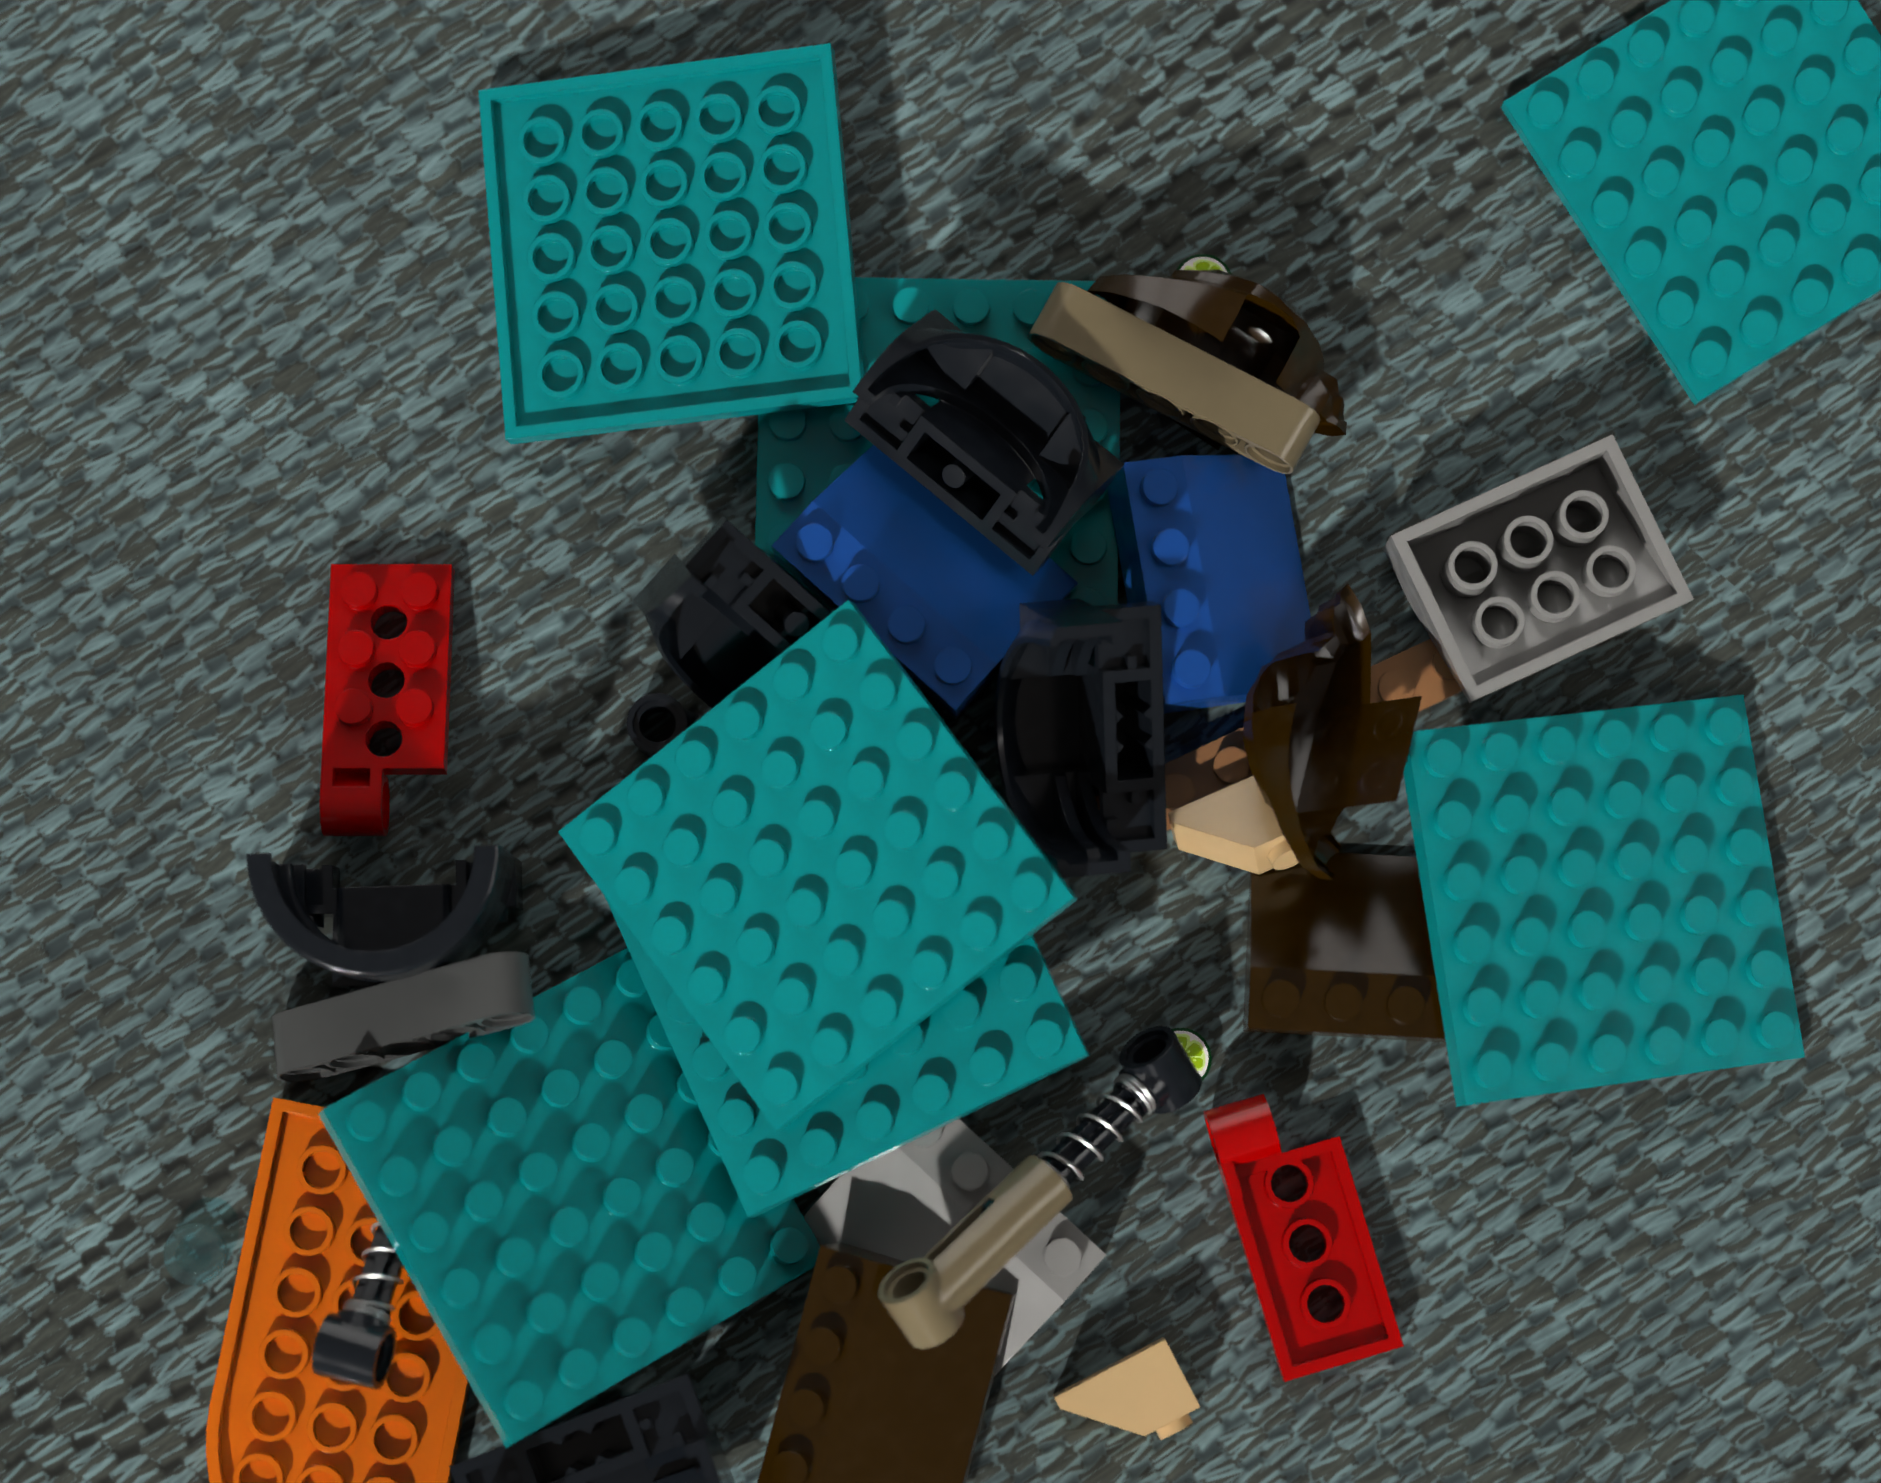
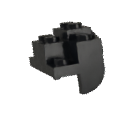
(988, 437)
(725, 612)

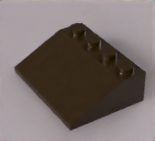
(1341, 952)
(868, 1401)

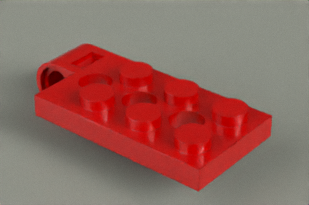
(352, 777)
(1247, 1157)

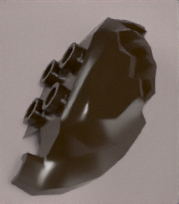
(1237, 325)
(1318, 736)

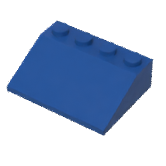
(1221, 560)
(917, 575)

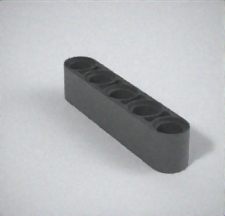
(403, 1017)

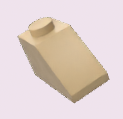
(1233, 829)
(1135, 1393)

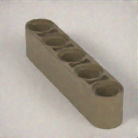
(1174, 378)

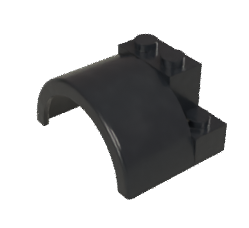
(386, 929)

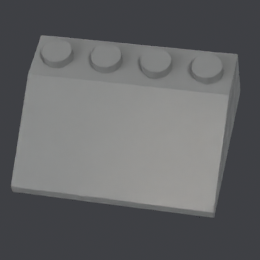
(1537, 569)
(922, 1192)

